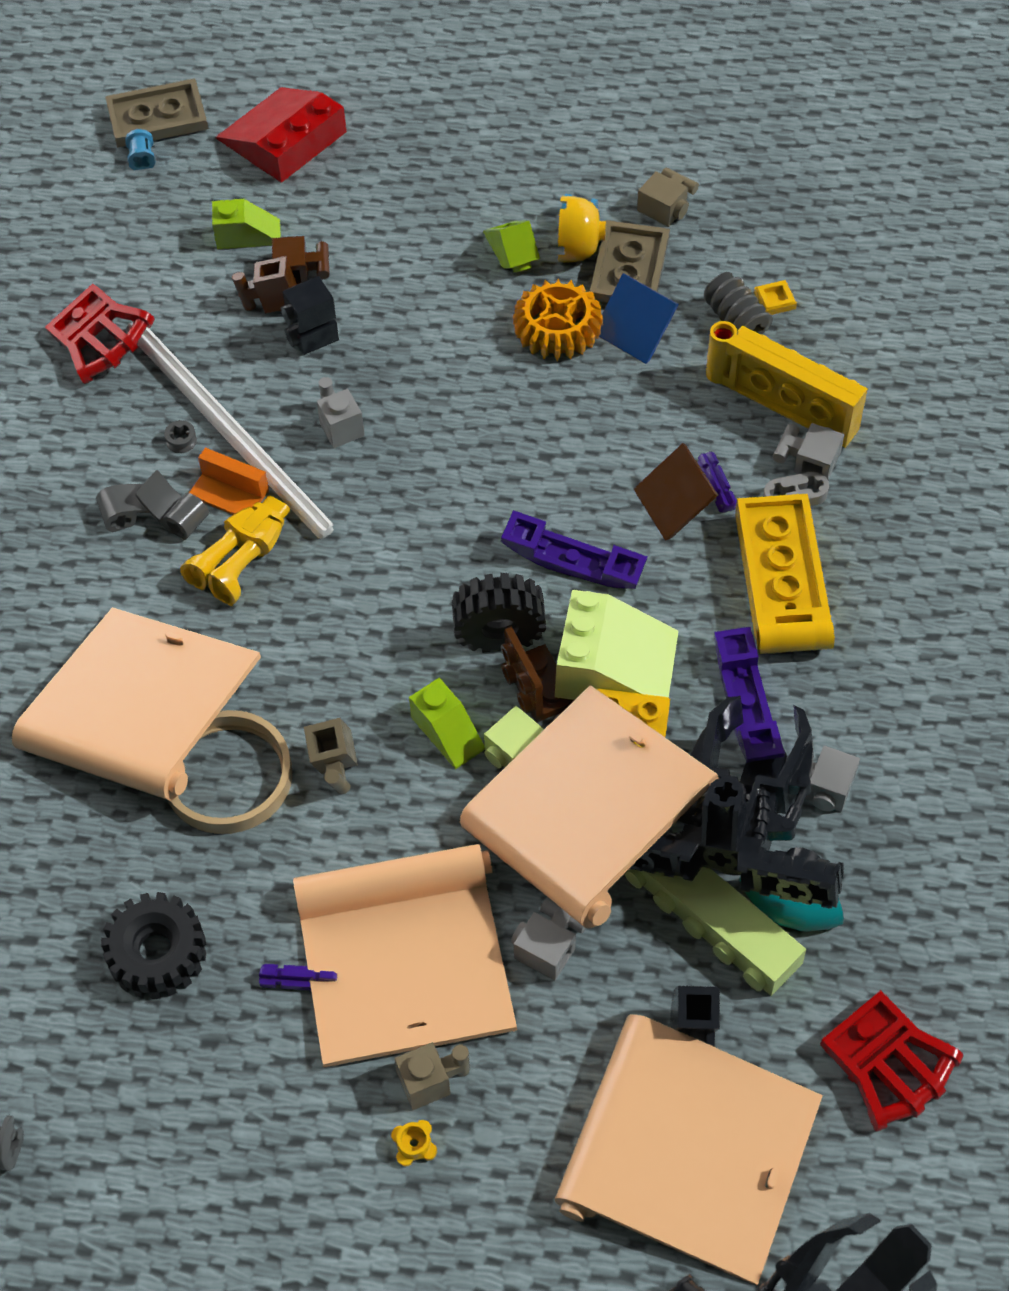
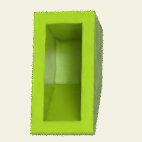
(242, 224)
(513, 244)
(445, 723)

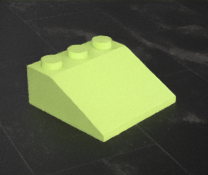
(613, 648)

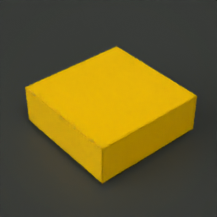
(775, 297)

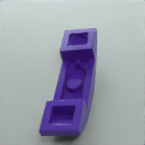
(571, 557)
(740, 676)

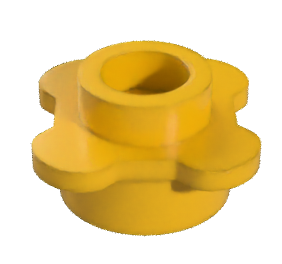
(414, 1131)

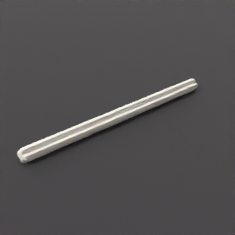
(235, 434)

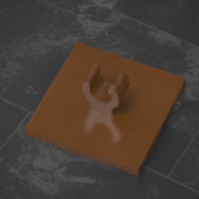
(675, 492)

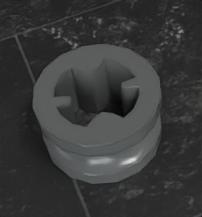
(180, 445)

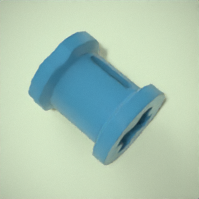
(139, 145)

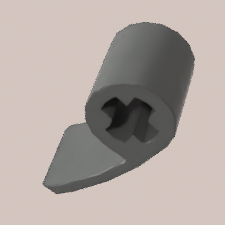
(119, 506)
(175, 512)

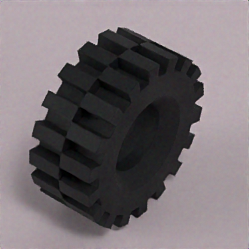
(494, 605)
(148, 919)

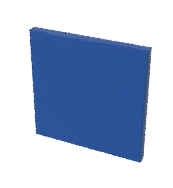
(636, 318)

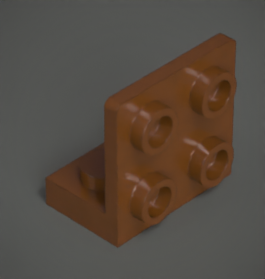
(534, 676)

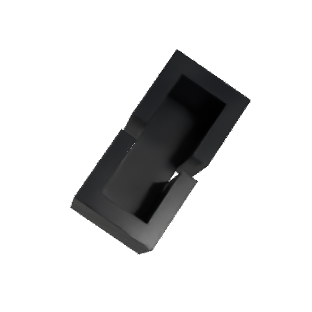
(309, 316)

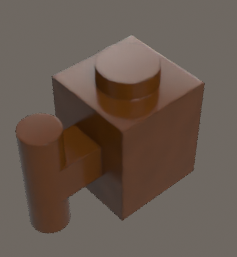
(301, 260)
(267, 284)

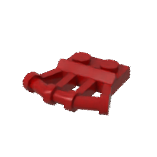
(86, 318)
(874, 1035)

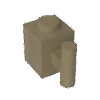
(665, 196)
(331, 751)
(427, 1075)

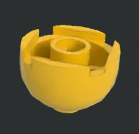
(579, 229)

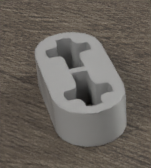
(798, 485)

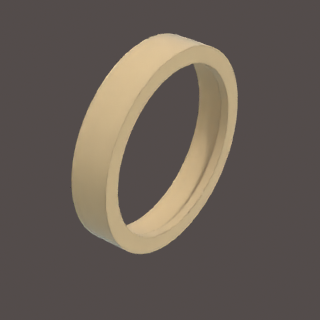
(257, 725)

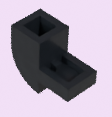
(696, 1012)

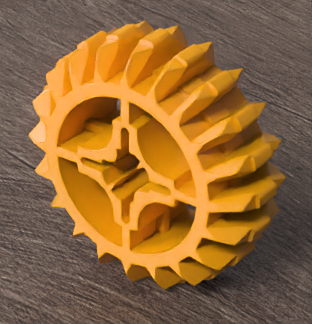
(555, 327)

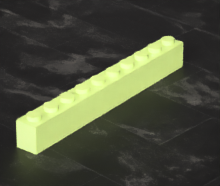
(706, 905)

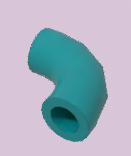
(797, 914)

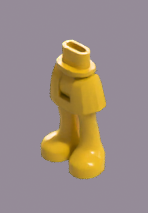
(250, 529)

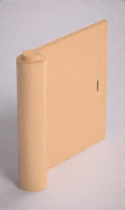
(134, 702)
(585, 803)
(408, 952)
(687, 1148)

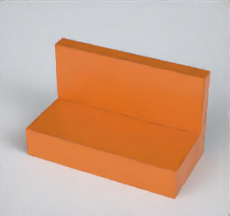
(228, 482)

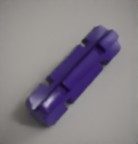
(725, 500)
(291, 976)

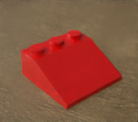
(286, 130)

